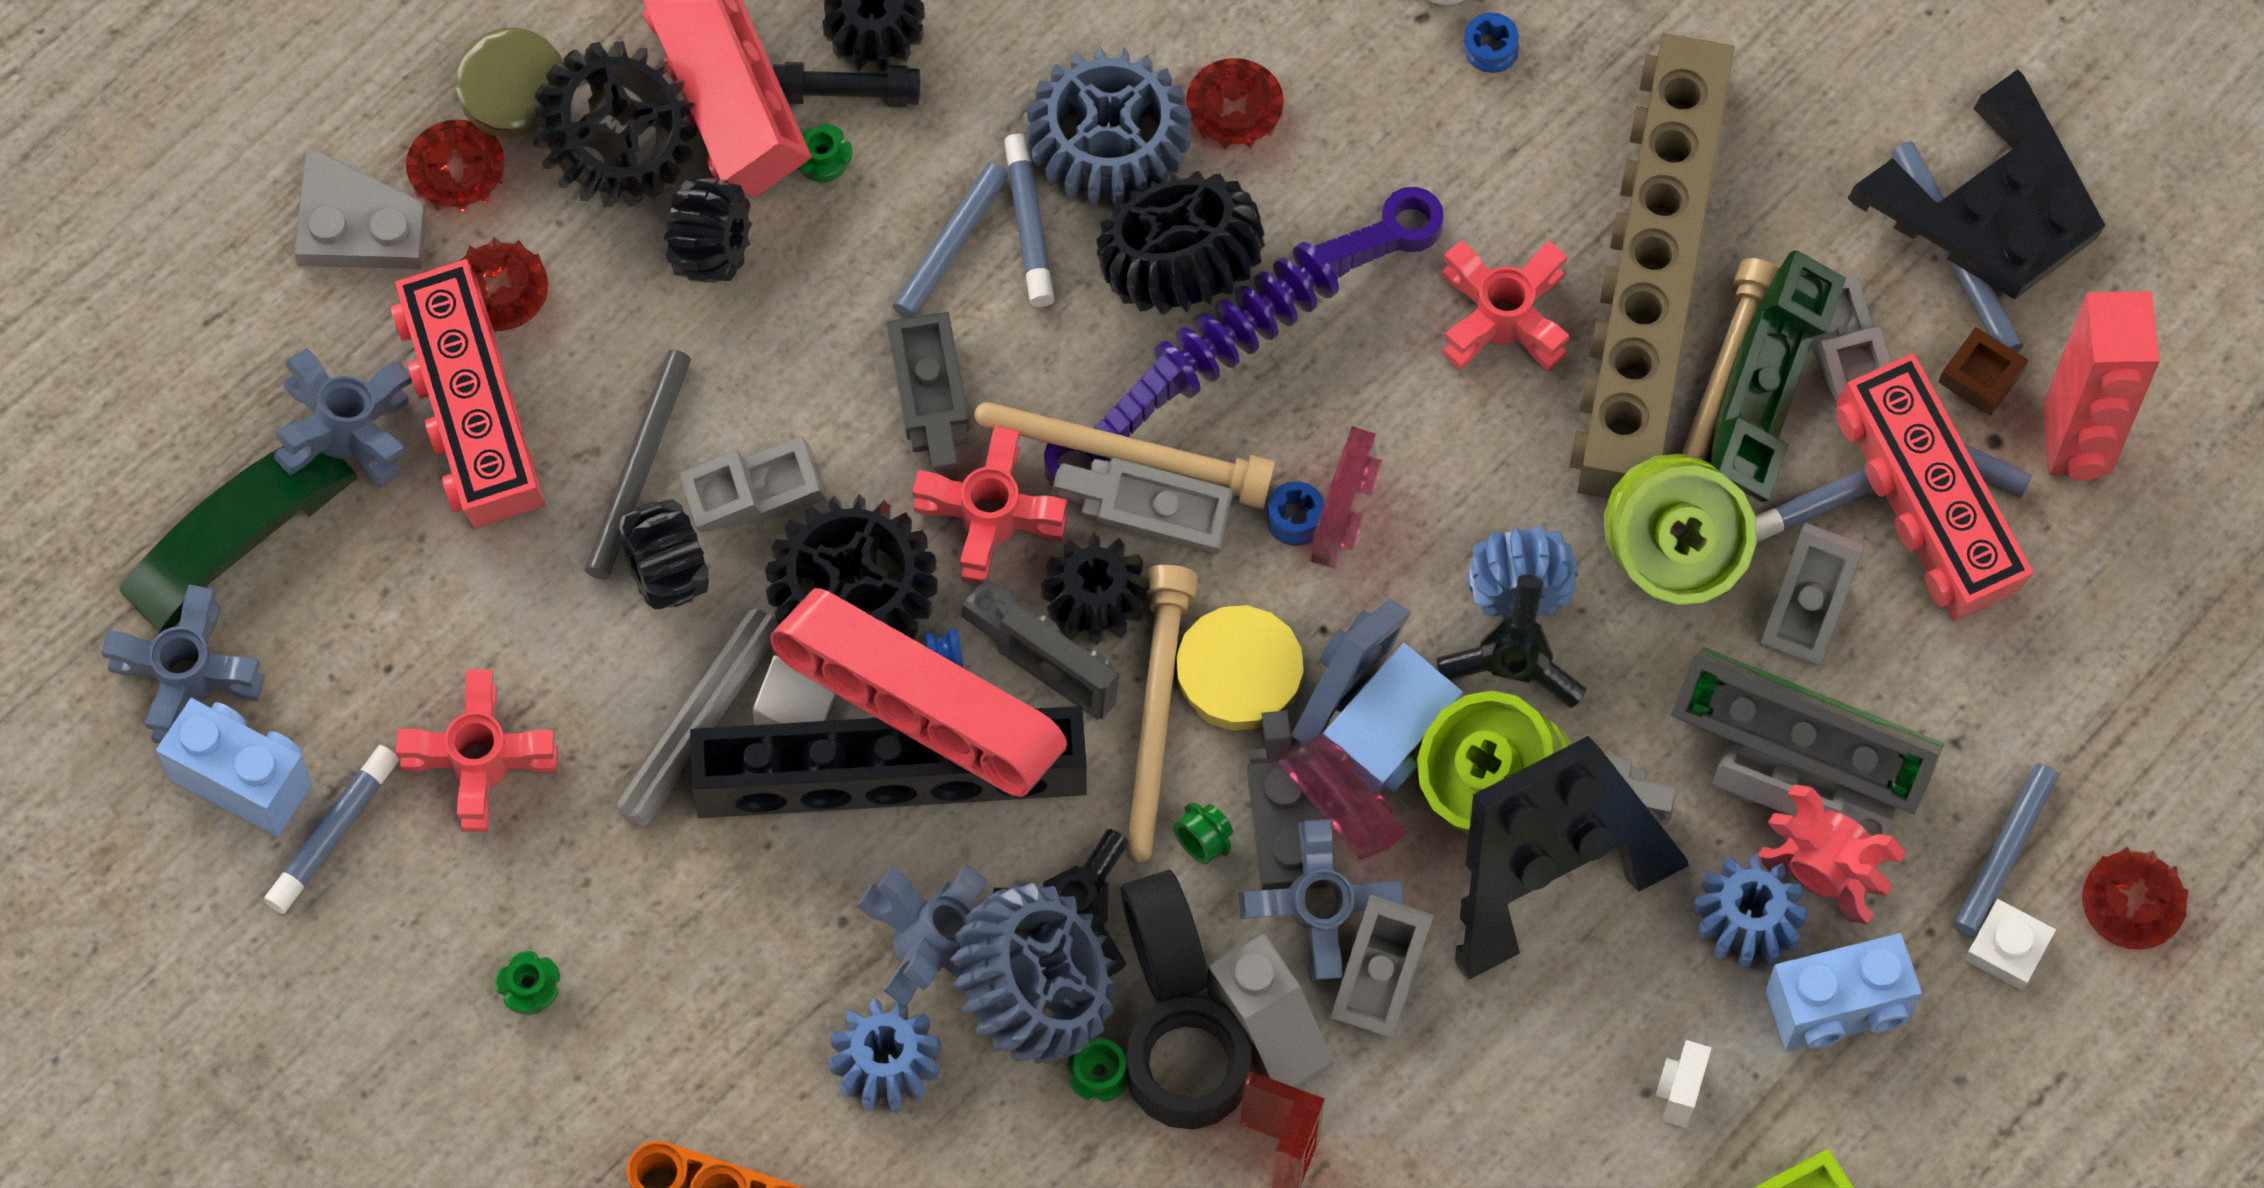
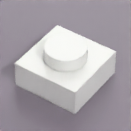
(2010, 944)
(1682, 1082)

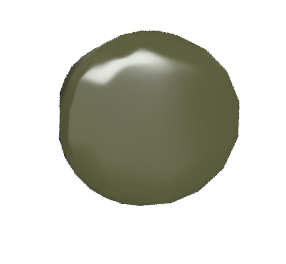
(500, 80)

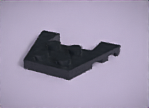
(2012, 217)
(1544, 826)

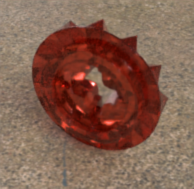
(1233, 80)
(431, 155)
(529, 281)
(2107, 906)

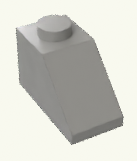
(1272, 1012)

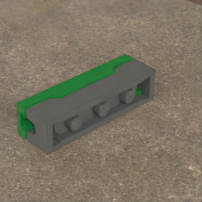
(1807, 730)

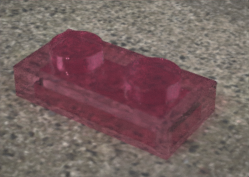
(1338, 521)
(1339, 794)

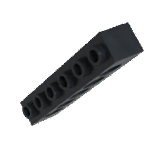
(852, 768)

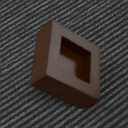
(1983, 371)

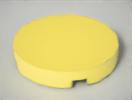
(1239, 666)

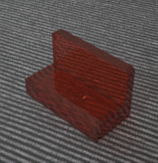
(1288, 1116)

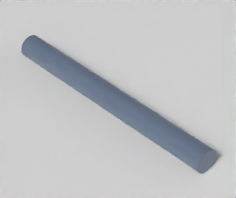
(1979, 292)

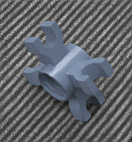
(338, 436)
(188, 640)
(1317, 862)
(923, 929)

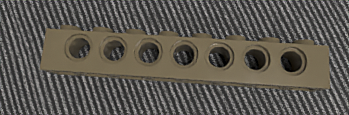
(1699, 76)

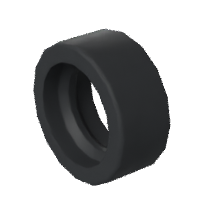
(1164, 935)
(1191, 1013)

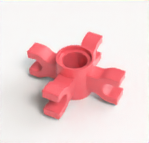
(1520, 287)
(995, 481)
(431, 750)
(1831, 854)

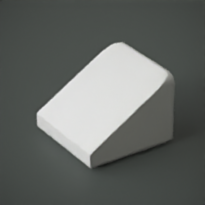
(790, 697)

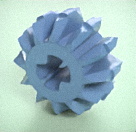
(1516, 553)
(1758, 890)
(887, 1080)

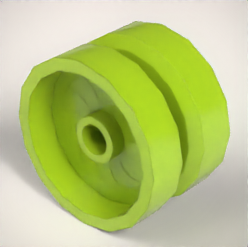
(1710, 551)
(1479, 744)

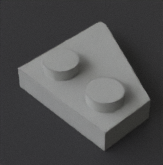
(355, 219)

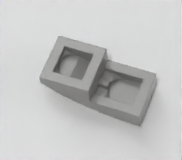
(1852, 342)
(752, 489)

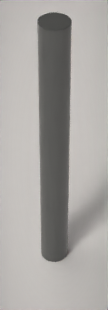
(638, 462)

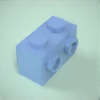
(1390, 718)
(234, 765)
(1843, 993)

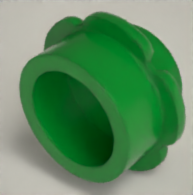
(826, 166)
(1203, 832)
(533, 998)
(1098, 1053)

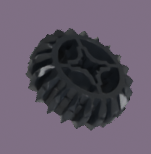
(607, 76)
(1180, 242)
(811, 555)

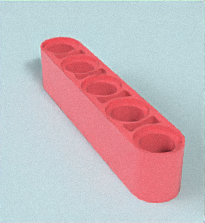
(918, 692)

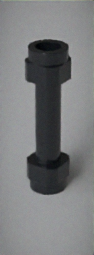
(899, 85)

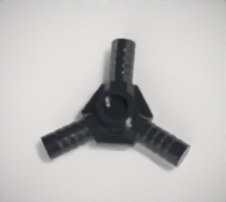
(1517, 649)
(1091, 889)

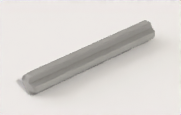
(701, 710)

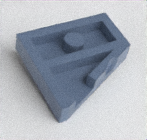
(1350, 663)

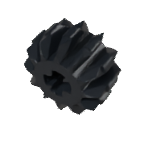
(873, 29)
(707, 230)
(664, 554)
(1095, 567)

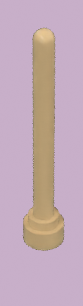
(1750, 286)
(1247, 478)
(1169, 595)

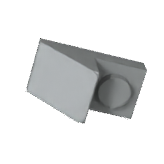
(1813, 594)
(1381, 966)

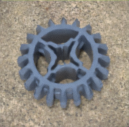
(1108, 95)
(1016, 978)

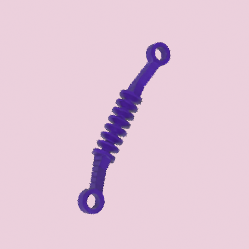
(1315, 270)

